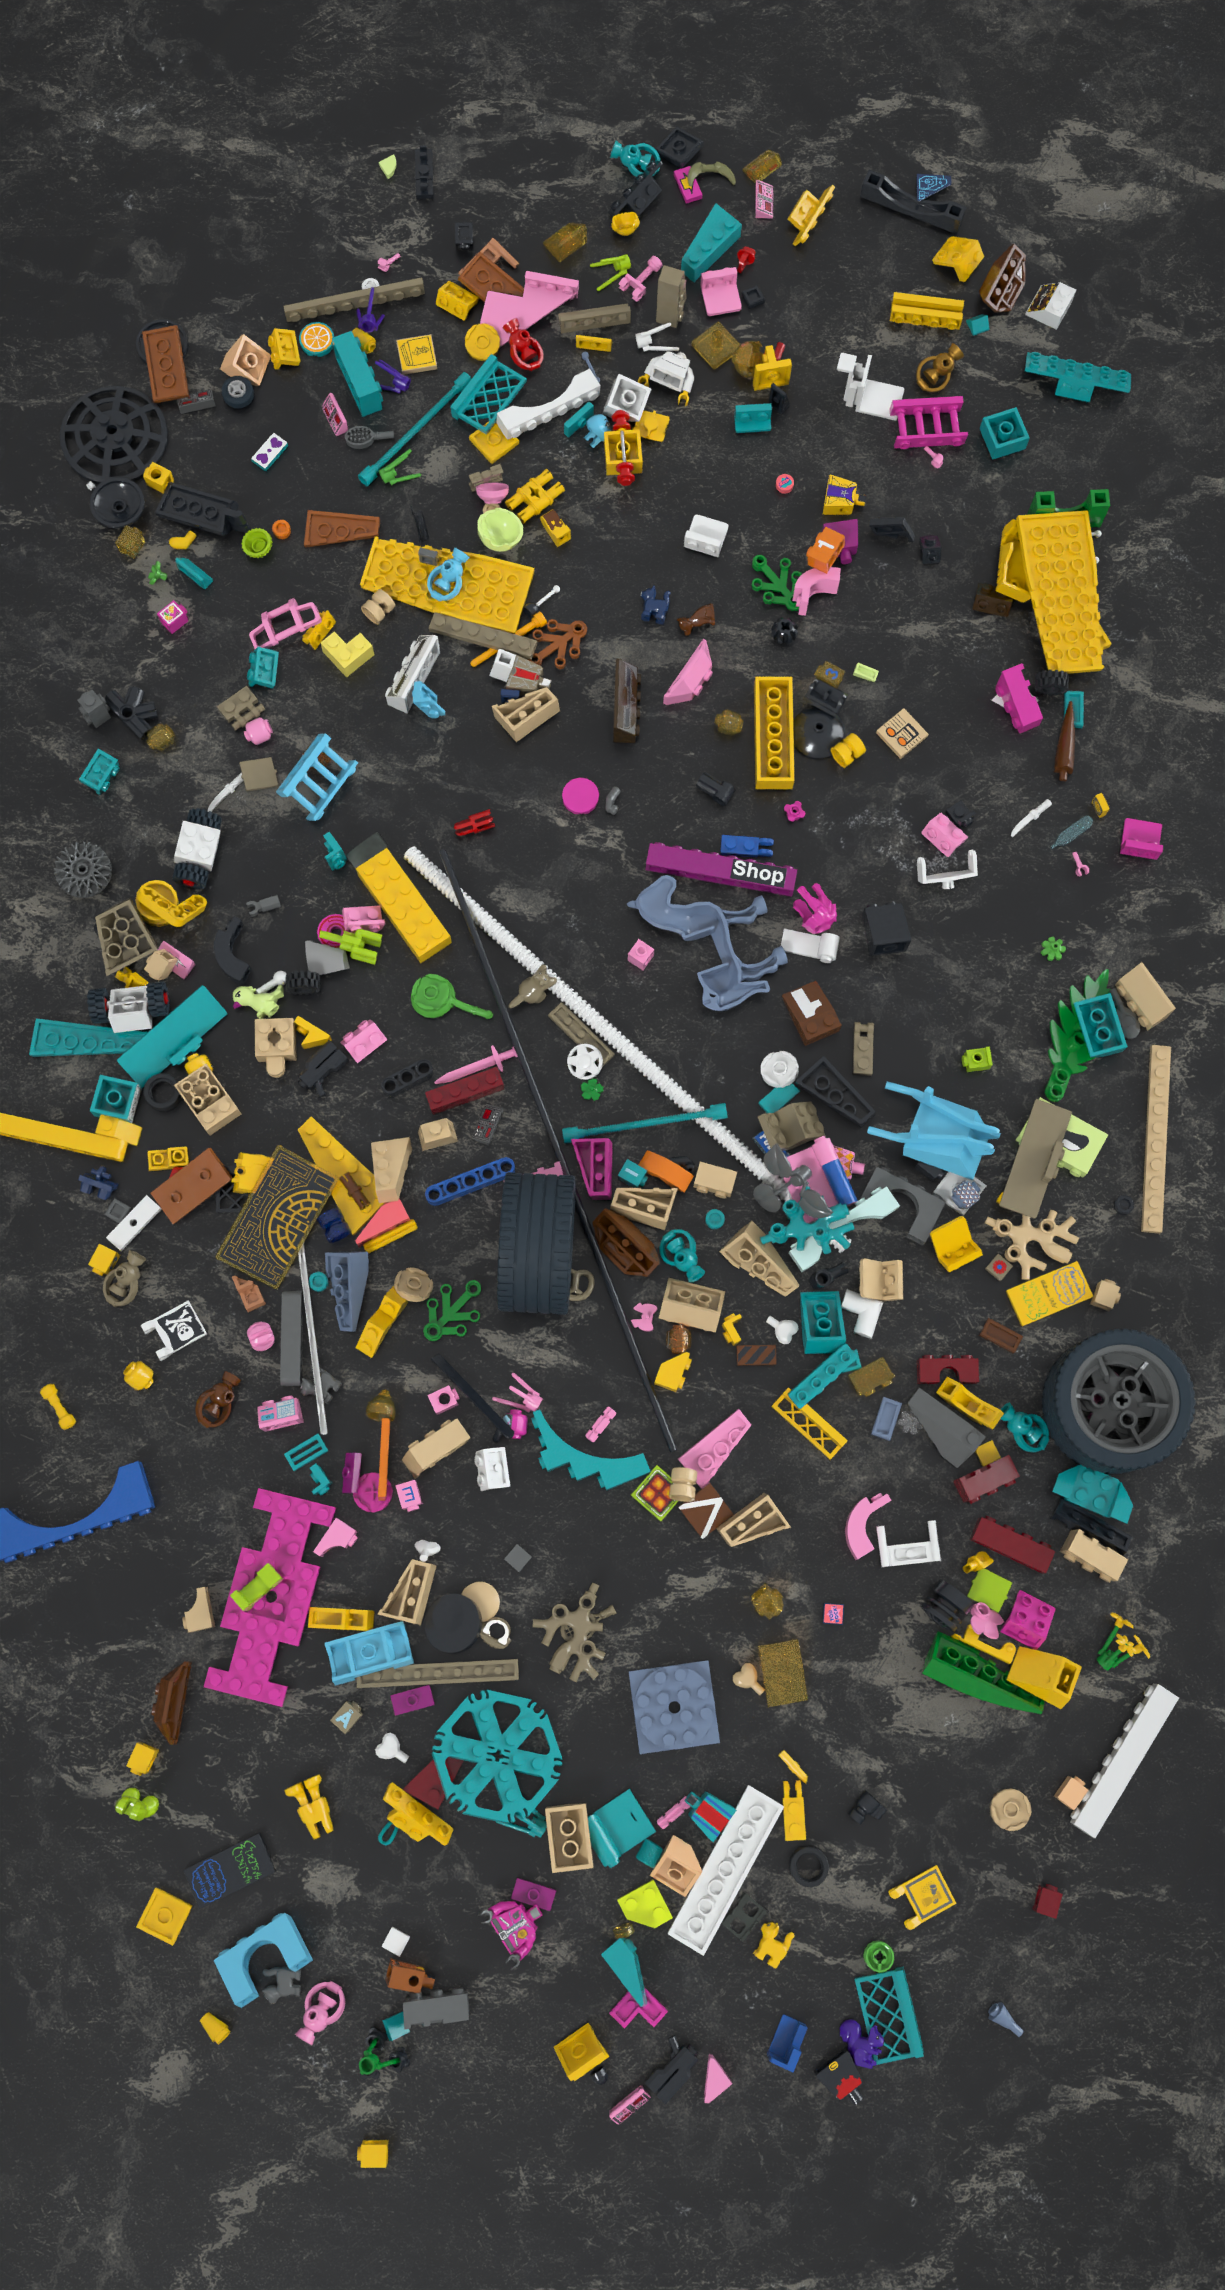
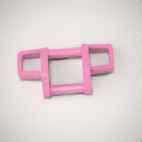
(300, 626)

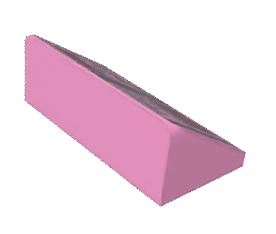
(763, 200)
(335, 415)
(629, 2104)

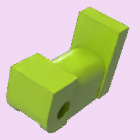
(265, 1580)

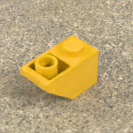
(671, 1372)

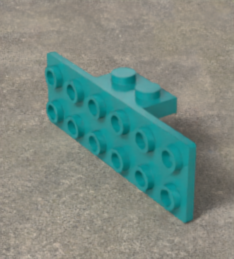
(1076, 378)
(172, 1037)

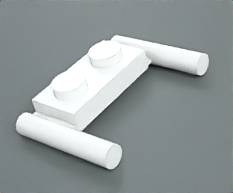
(909, 1553)

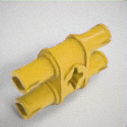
(534, 489)

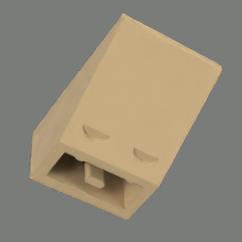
(207, 1099)

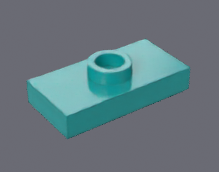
(579, 419)

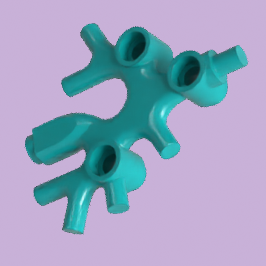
(819, 1230)

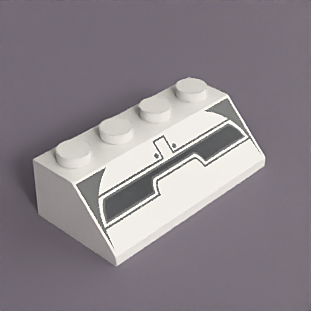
(414, 669)

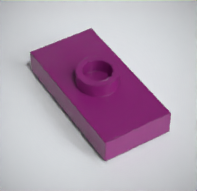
(351, 1473)
(412, 1700)
(533, 1894)

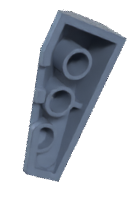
(348, 1279)

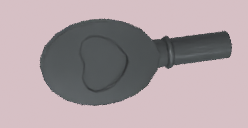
(363, 437)

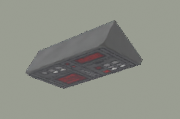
(196, 401)
(487, 1124)

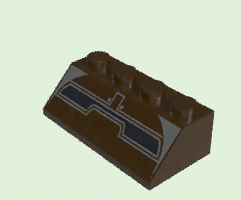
(625, 702)

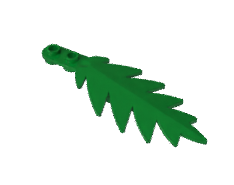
(1070, 1044)

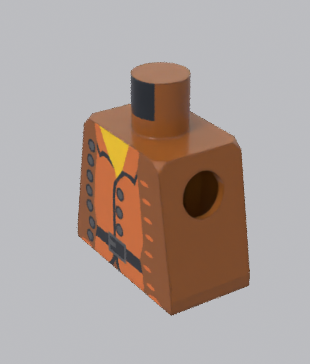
(400, 1973)

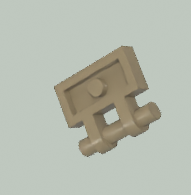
(238, 704)

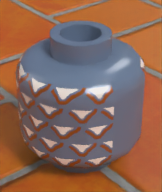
(965, 1194)

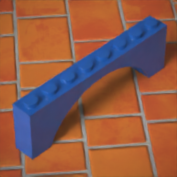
(128, 1497)

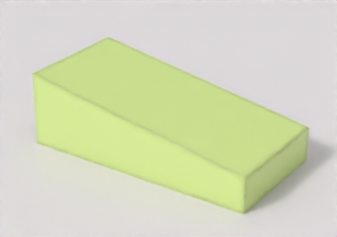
(865, 672)

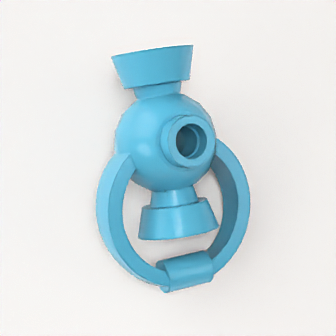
(451, 572)

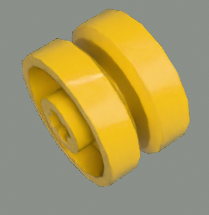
(166, 891)

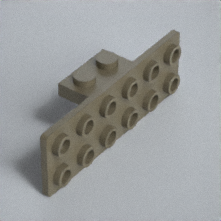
(1036, 1159)

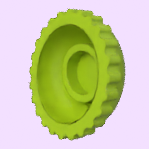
(257, 543)

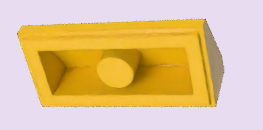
(593, 343)

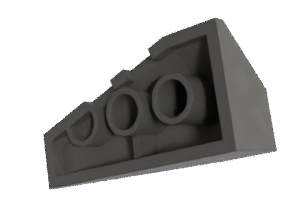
(949, 1432)

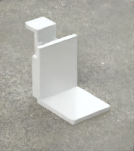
(867, 395)

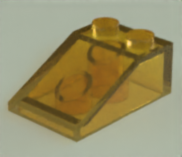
(782, 1672)

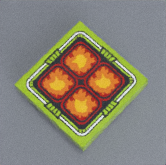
(654, 1493)

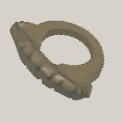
(499, 1643)

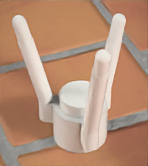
(644, 339)

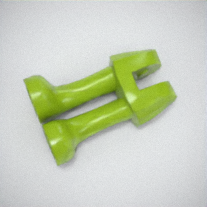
(133, 1807)

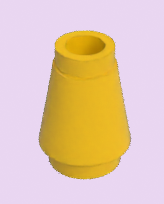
(215, 2028)

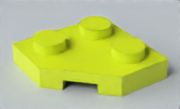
(645, 1905)

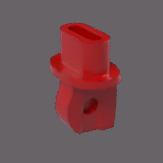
(746, 257)

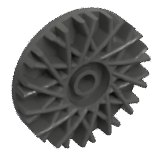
(80, 858)

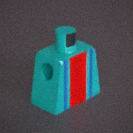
(709, 1813)

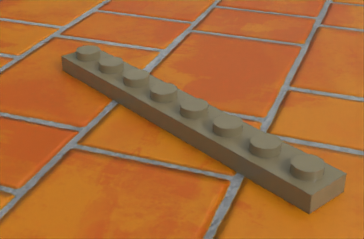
(353, 300)
(442, 1673)

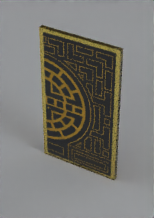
(277, 1217)

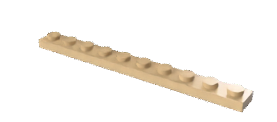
(1156, 1139)

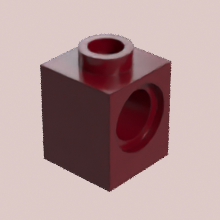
(1047, 1900)

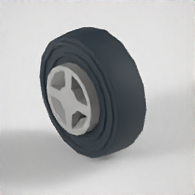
(235, 385)

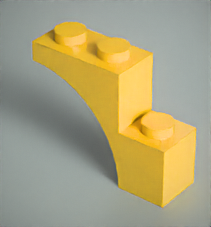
(381, 1322)

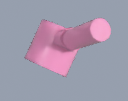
(385, 264)
(937, 458)
(1079, 865)

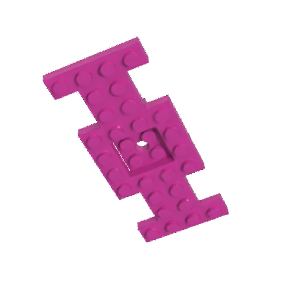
(277, 1621)

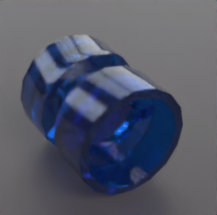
(334, 1225)

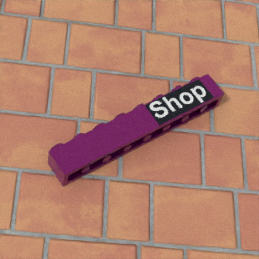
(721, 869)

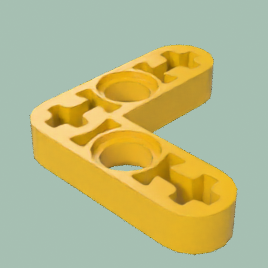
(171, 912)

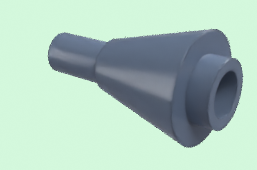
(1001, 2016)

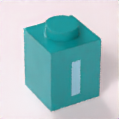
(633, 1175)

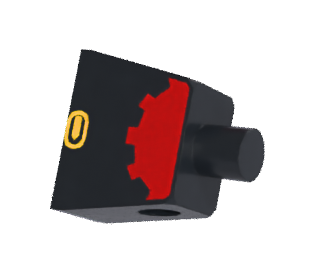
(841, 2077)

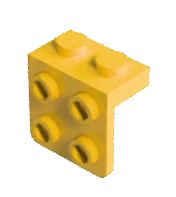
(961, 254)
(954, 1244)

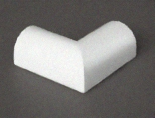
(866, 1308)

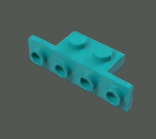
(822, 1376)

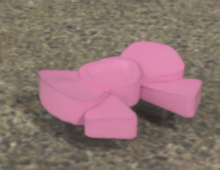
(645, 1323)

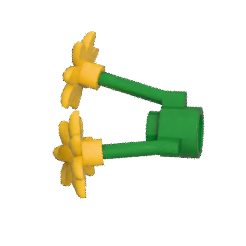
(1109, 1658)

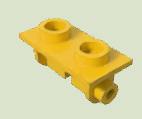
(317, 634)

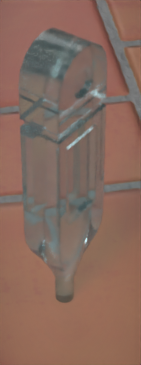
(1073, 831)

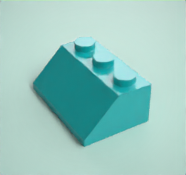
(1100, 1026)

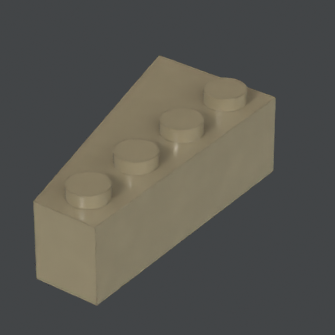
(671, 296)

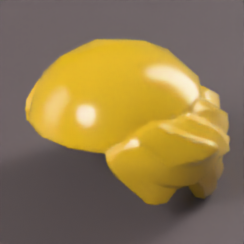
(625, 223)

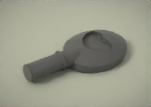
(1127, 1018)

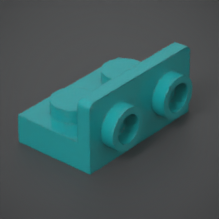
(752, 418)
(263, 667)
(100, 771)
(336, 857)

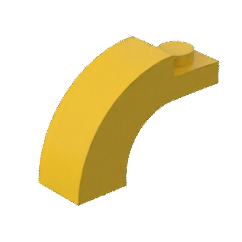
(968, 1404)

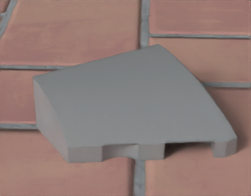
(325, 959)

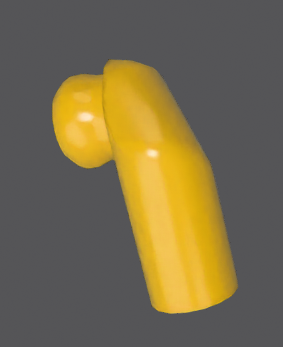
(182, 542)

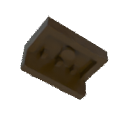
(991, 601)

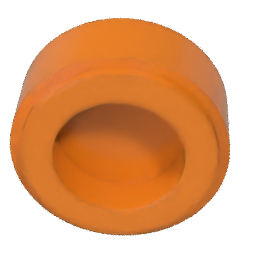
(281, 529)

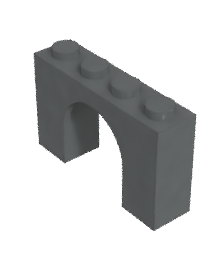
(927, 1205)

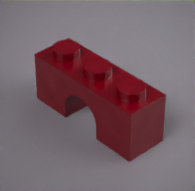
(965, 1369)

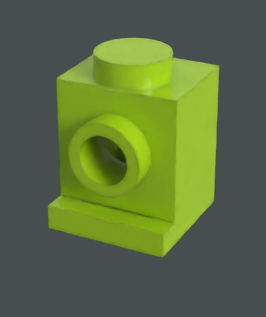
(972, 1065)

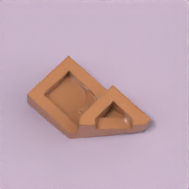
(249, 1293)

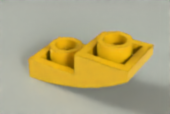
(167, 1158)

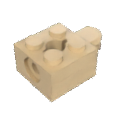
(275, 1043)

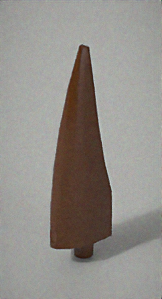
(1066, 745)

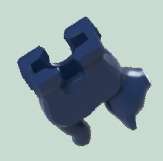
(655, 606)

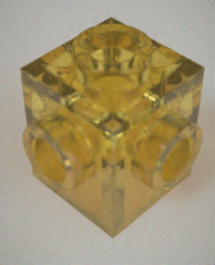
(767, 1601)

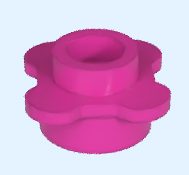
(799, 812)

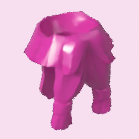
(824, 910)

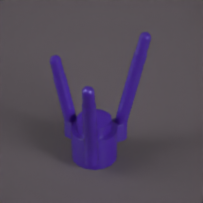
(368, 321)
(400, 381)

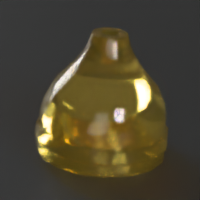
(381, 1407)

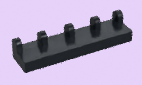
(1092, 1526)

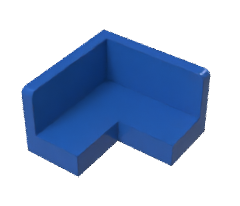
(786, 2043)

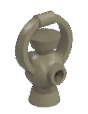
(126, 1274)

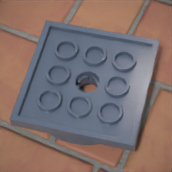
(654, 1691)

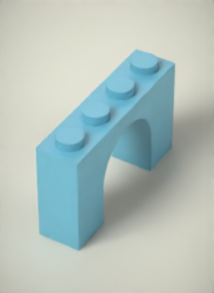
(234, 1962)

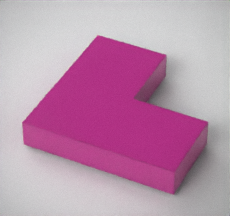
(628, 2008)

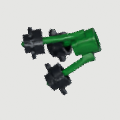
(371, 2064)

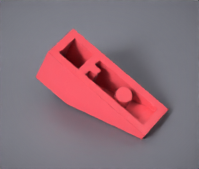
(387, 1218)

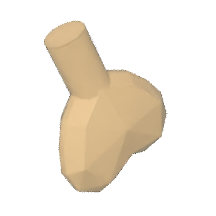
(748, 1678)

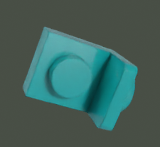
(319, 1475)

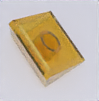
(566, 240)

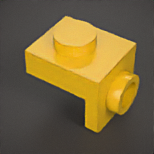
(730, 1332)

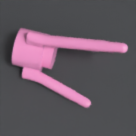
(531, 1400)

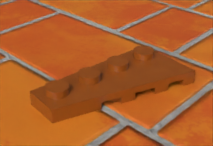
(332, 528)

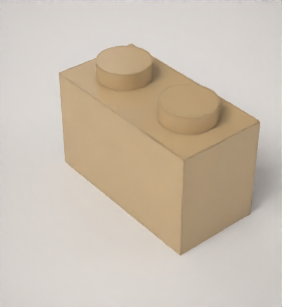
(714, 1180)

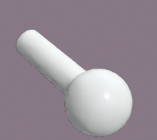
(278, 979)

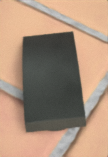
(366, 850)

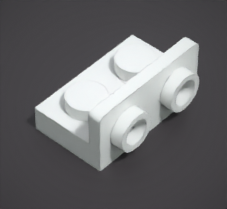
(492, 1468)

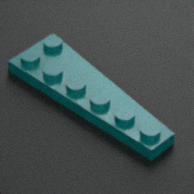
(67, 1038)

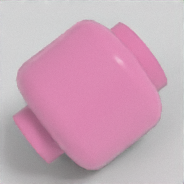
(258, 731)

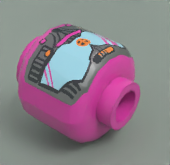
(517, 1422)

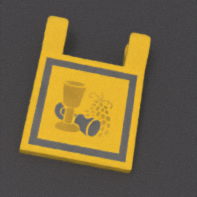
(926, 1894)

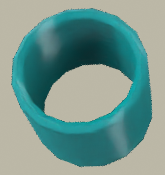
(649, 1853)

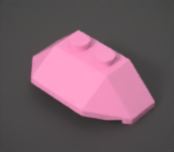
(691, 677)

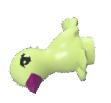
(263, 1003)

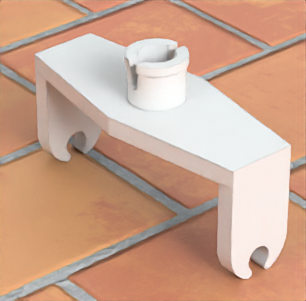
(947, 878)

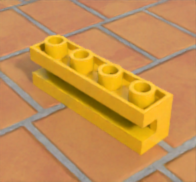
(926, 311)

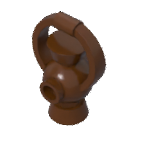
(220, 1396)

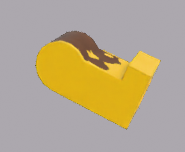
(555, 527)

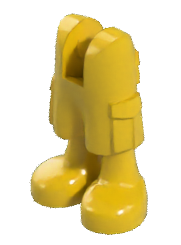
(311, 1812)

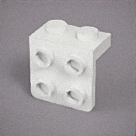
(706, 535)

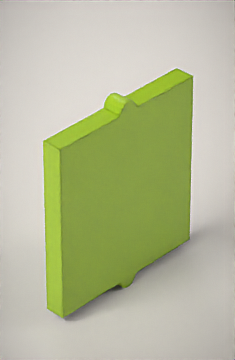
(989, 1589)

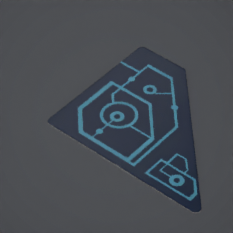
(931, 184)

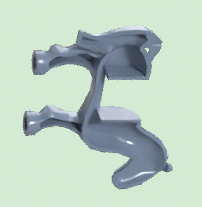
(707, 919)

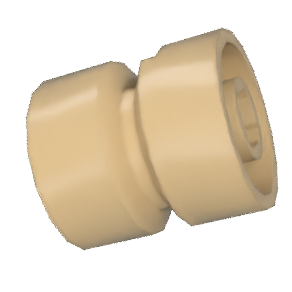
(378, 606)
(683, 1484)

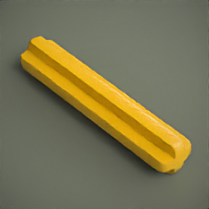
(390, 1236)

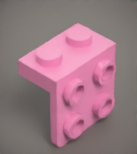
(720, 291)

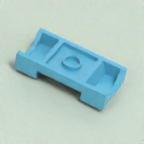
(369, 1652)

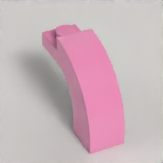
(815, 582)
(856, 1521)

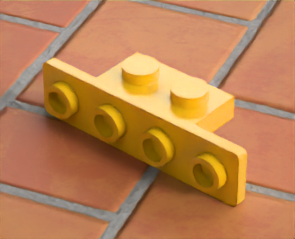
(806, 212)
(414, 1817)

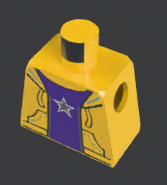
(841, 496)

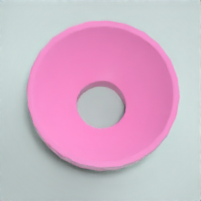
(492, 492)

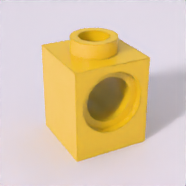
(160, 483)
(142, 1758)
(373, 2154)

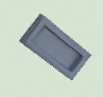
(886, 1418)

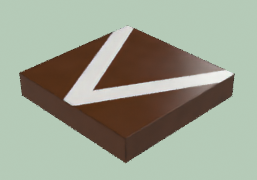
(706, 1511)

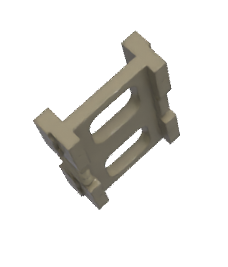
(493, 475)

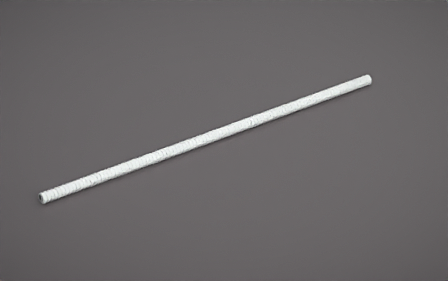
(603, 1027)

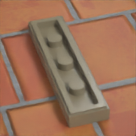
(579, 1031)

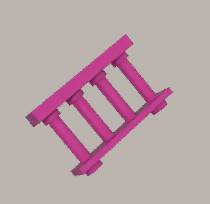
(928, 406)

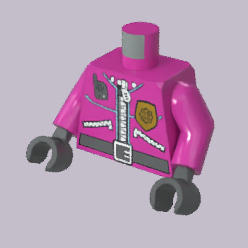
(514, 1927)

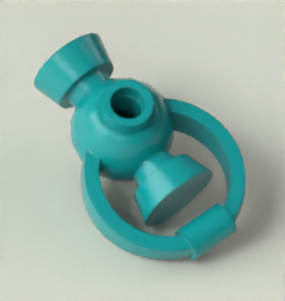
(631, 156)
(685, 1258)
(1021, 1424)

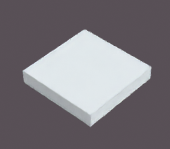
(949, 1182)

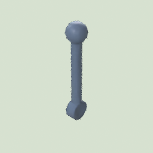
(585, 356)

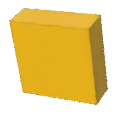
(987, 1453)

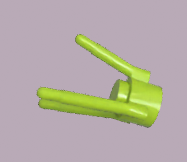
(620, 263)

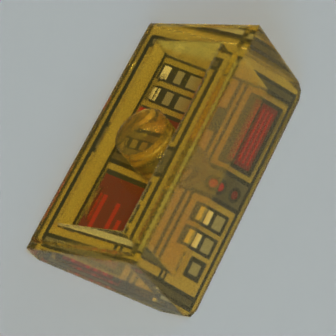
(763, 165)

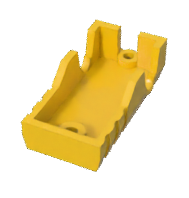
(1011, 572)
(252, 1168)

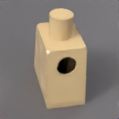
(437, 1134)

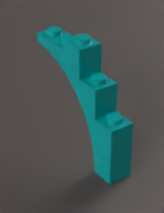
(558, 1453)

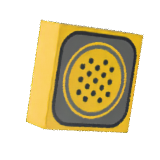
(1100, 805)

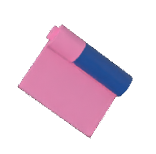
(827, 1175)

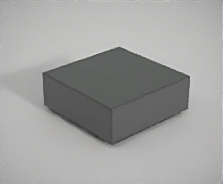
(428, 556)
(117, 1211)
(518, 1558)

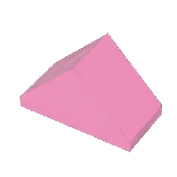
(716, 2080)

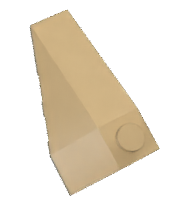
(759, 1259)

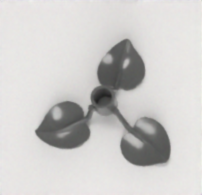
(778, 1164)

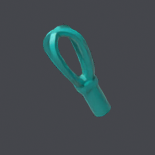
(384, 1830)

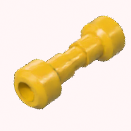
(49, 1393)

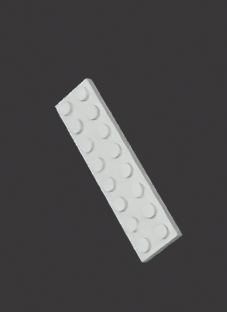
(725, 1870)

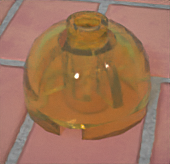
(746, 357)

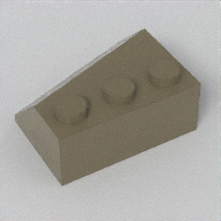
(123, 936)

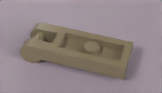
(863, 1049)

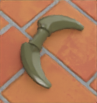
(719, 167)

